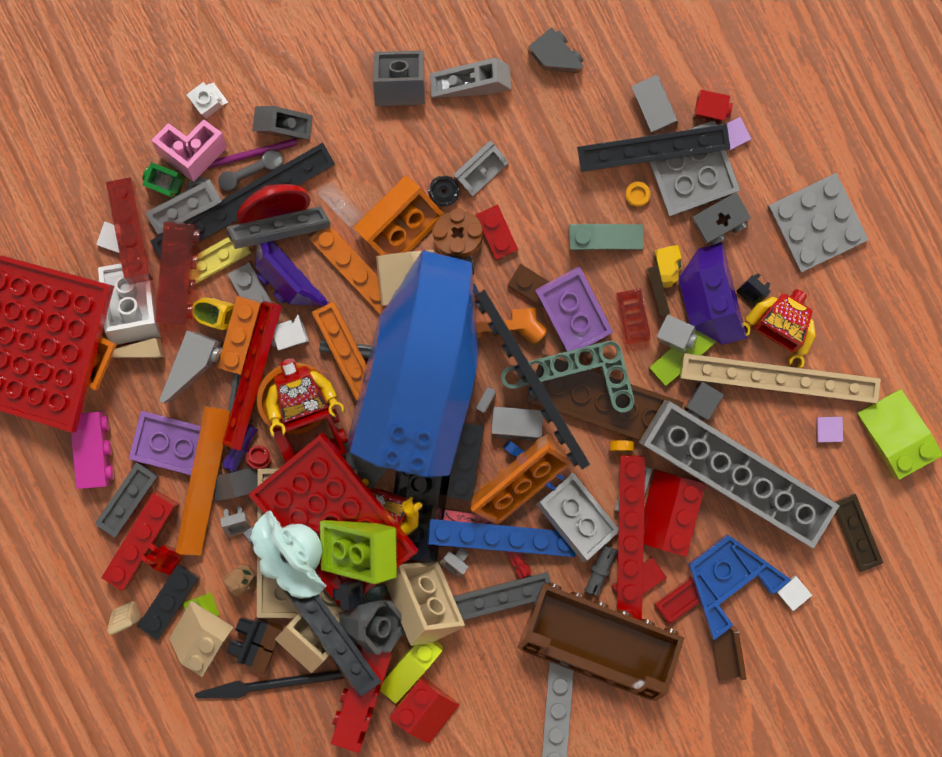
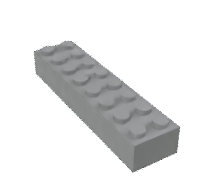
(739, 473)

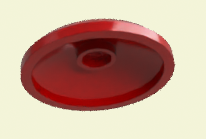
(273, 201)

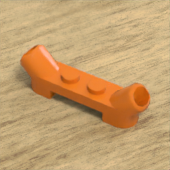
(523, 322)

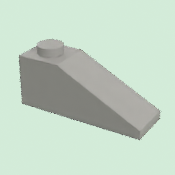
(471, 79)

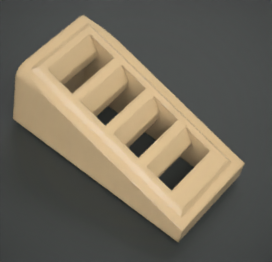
(145, 349)
(123, 617)

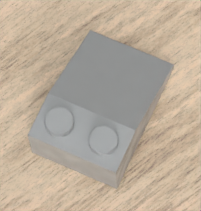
(192, 361)

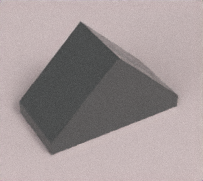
(235, 484)

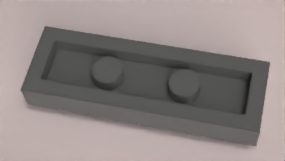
(126, 499)

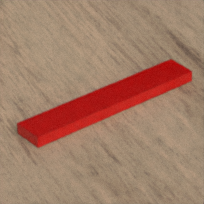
(251, 375)

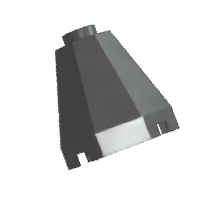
(373, 625)

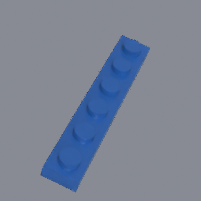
(497, 538)

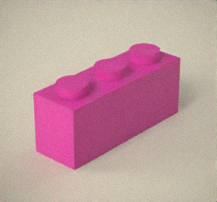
(92, 451)

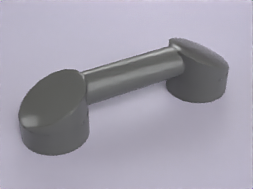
(230, 181)

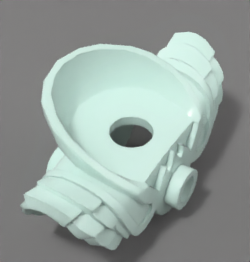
(300, 548)

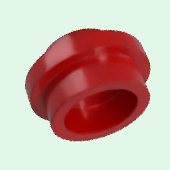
(258, 457)

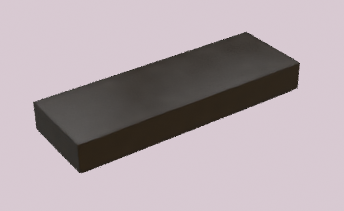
(857, 533)

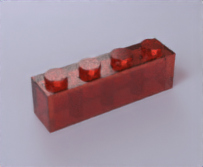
(129, 231)
(176, 272)

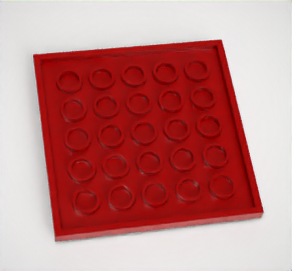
(48, 341)

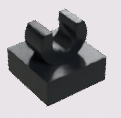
(753, 290)
(349, 594)

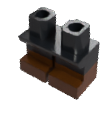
(258, 645)

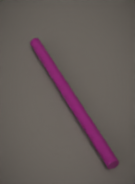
(253, 153)

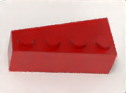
(356, 712)

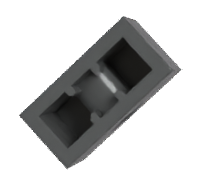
(736, 216)

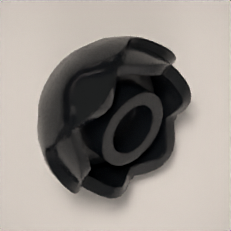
(436, 187)

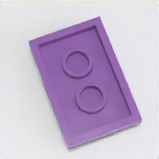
(574, 310)
(165, 442)

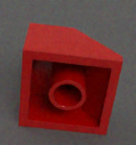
(423, 710)

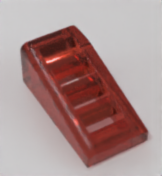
(635, 337)

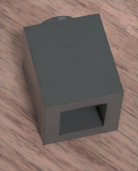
(703, 401)

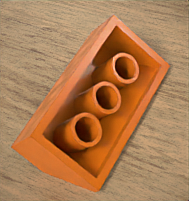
(520, 480)

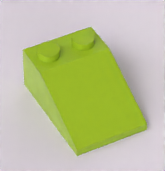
(899, 435)
(358, 550)

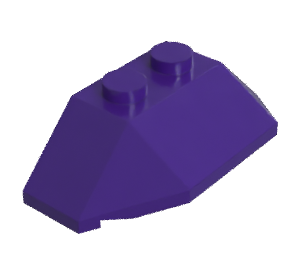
(285, 277)
(712, 296)

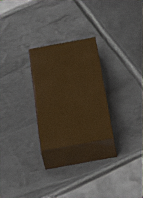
(657, 291)

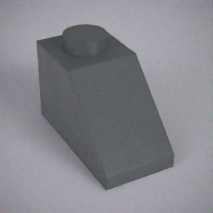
(282, 122)

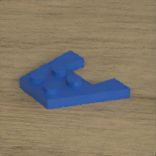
(722, 572)

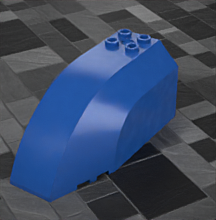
(419, 371)

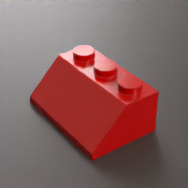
(671, 512)

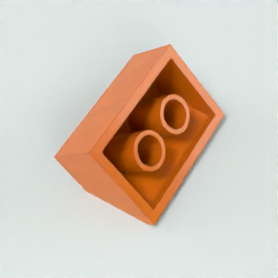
(399, 219)

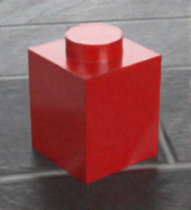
(712, 106)

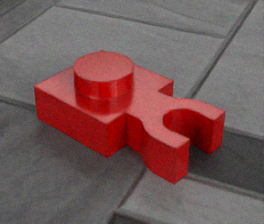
(162, 559)

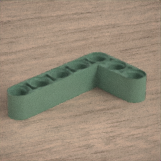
(574, 366)

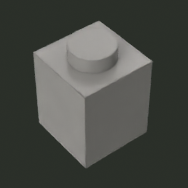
(677, 334)

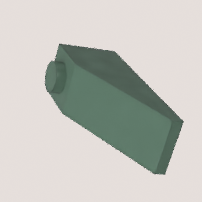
(605, 237)

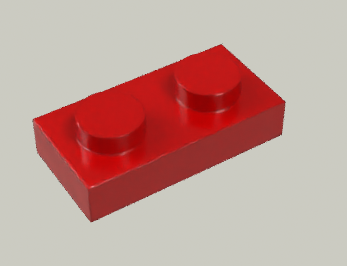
(497, 232)

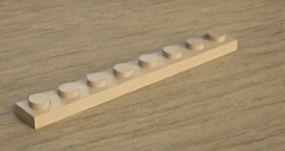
(780, 378)

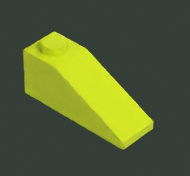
(409, 669)

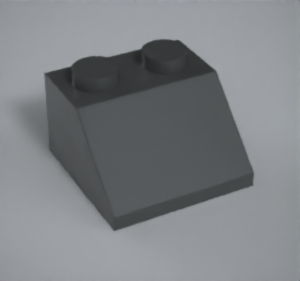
(399, 78)

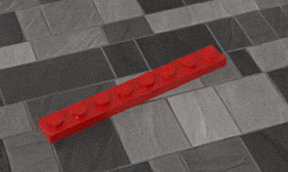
(631, 534)

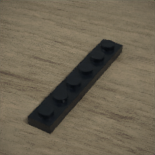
(653, 148)

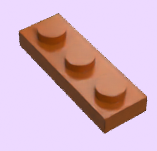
(239, 335)

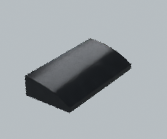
(432, 495)

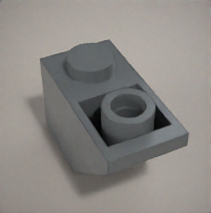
(554, 54)

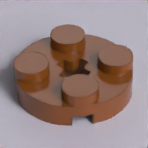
(457, 221)

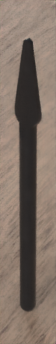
(238, 688)

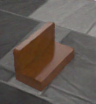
(729, 655)

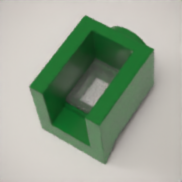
(163, 180)

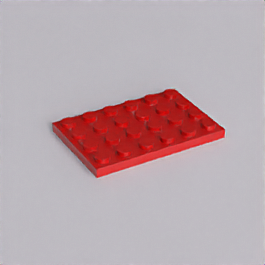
(322, 487)

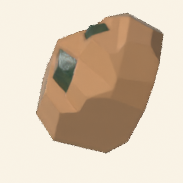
(240, 579)

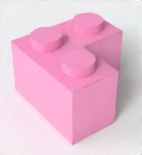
(192, 153)

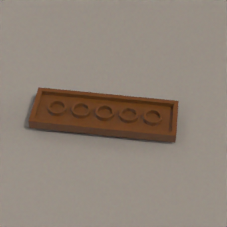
(586, 398)

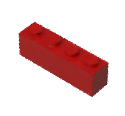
(145, 530)

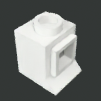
(207, 99)
(289, 334)

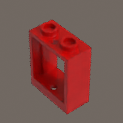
(285, 444)

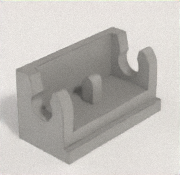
(655, 103)
(481, 168)
(516, 424)

